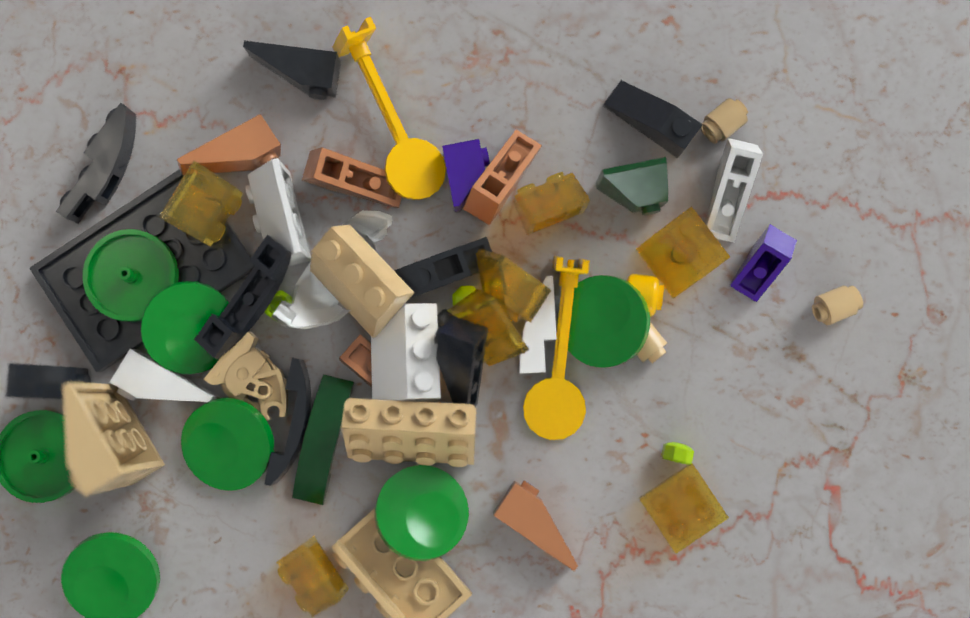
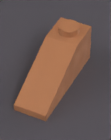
(236, 150)
(349, 177)
(501, 177)
(529, 517)

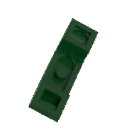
(321, 440)

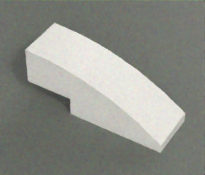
(537, 332)

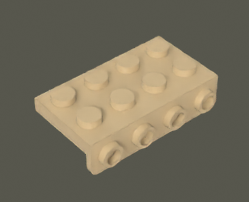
(409, 431)
(398, 584)

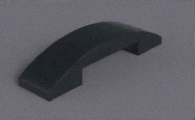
(249, 301)
(281, 462)

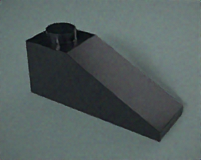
(305, 68)
(653, 117)
(461, 358)
(41, 380)

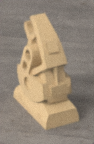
(250, 372)

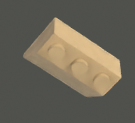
(358, 278)

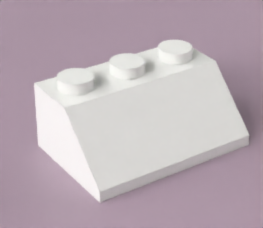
(278, 209)
(405, 356)

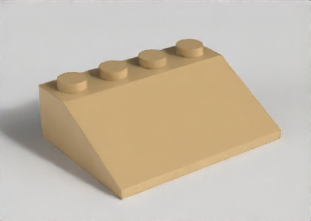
(105, 439)

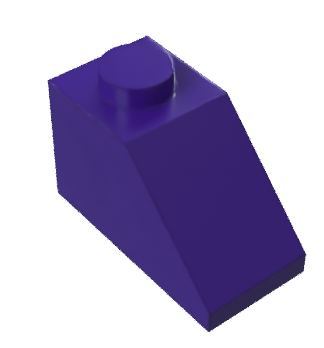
(464, 166)
(764, 263)

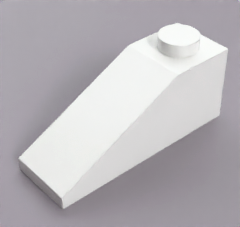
(732, 188)
(145, 379)

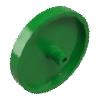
(127, 272)
(607, 321)
(173, 322)
(227, 444)
(35, 457)
(421, 513)
(110, 577)

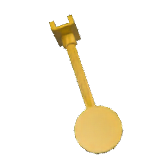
(413, 165)
(555, 405)

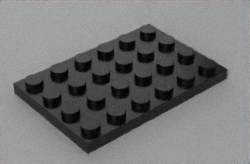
(61, 272)

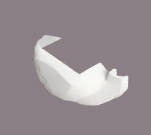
(311, 300)

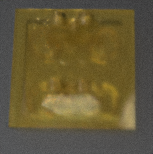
(683, 508)

